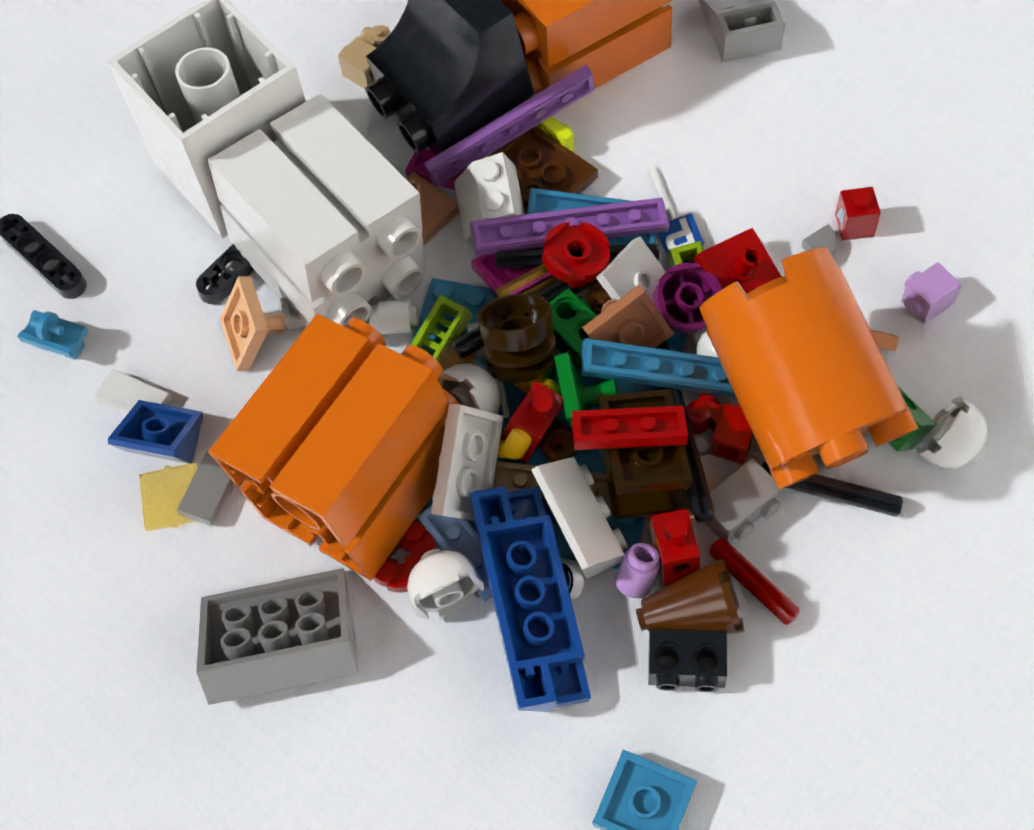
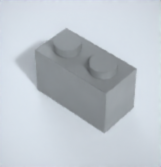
(742, 501)

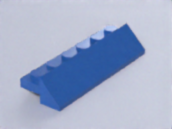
(530, 599)

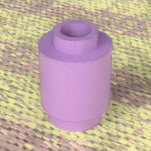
(638, 570)

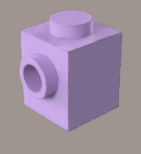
(930, 292)

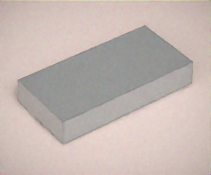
(205, 492)

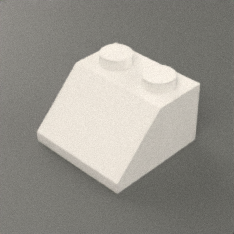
(488, 191)

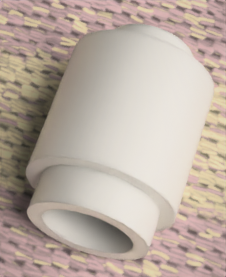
(394, 316)

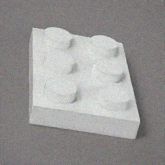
(466, 459)

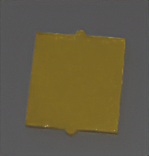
(163, 493)

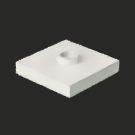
(631, 268)

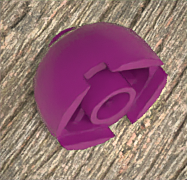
(682, 293)

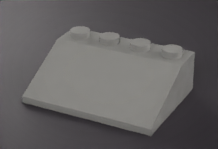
(275, 637)

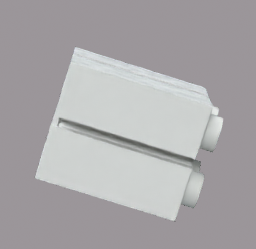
(321, 214)

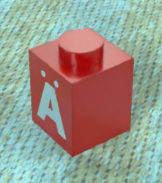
(857, 213)

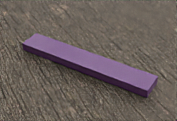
(510, 125)
(530, 230)

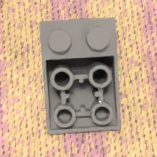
(744, 27)

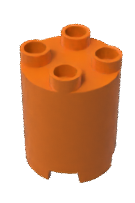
(805, 368)

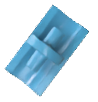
(54, 334)

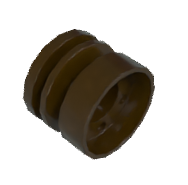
(518, 337)

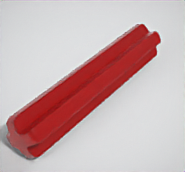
(755, 581)

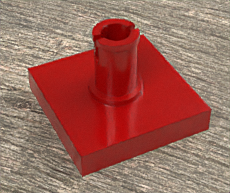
(739, 260)

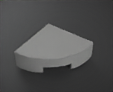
(822, 238)

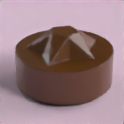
(558, 444)

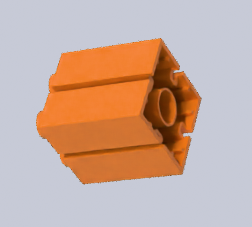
(599, 33)
(341, 441)

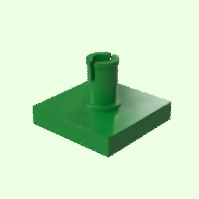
(574, 393)

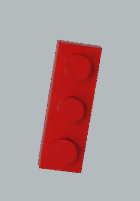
(629, 427)

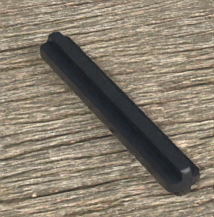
(848, 493)

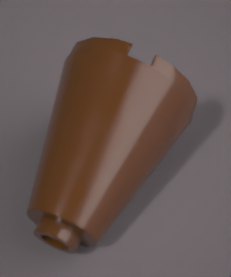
(694, 603)

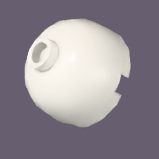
(472, 387)
(956, 437)
(443, 583)

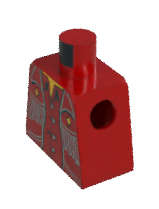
(676, 544)

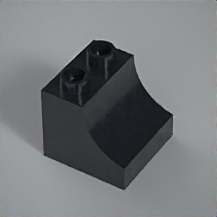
(448, 70)

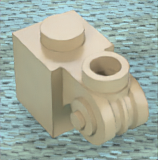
(353, 56)

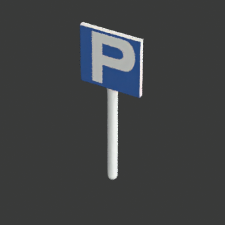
(681, 229)

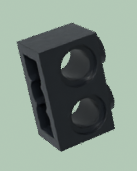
(686, 648)

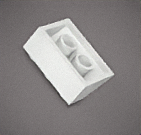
(581, 515)

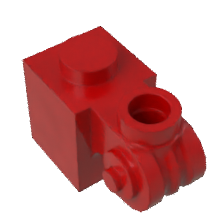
(730, 427)

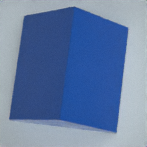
(159, 431)

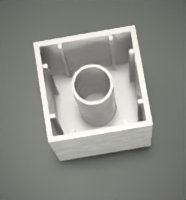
(202, 90)

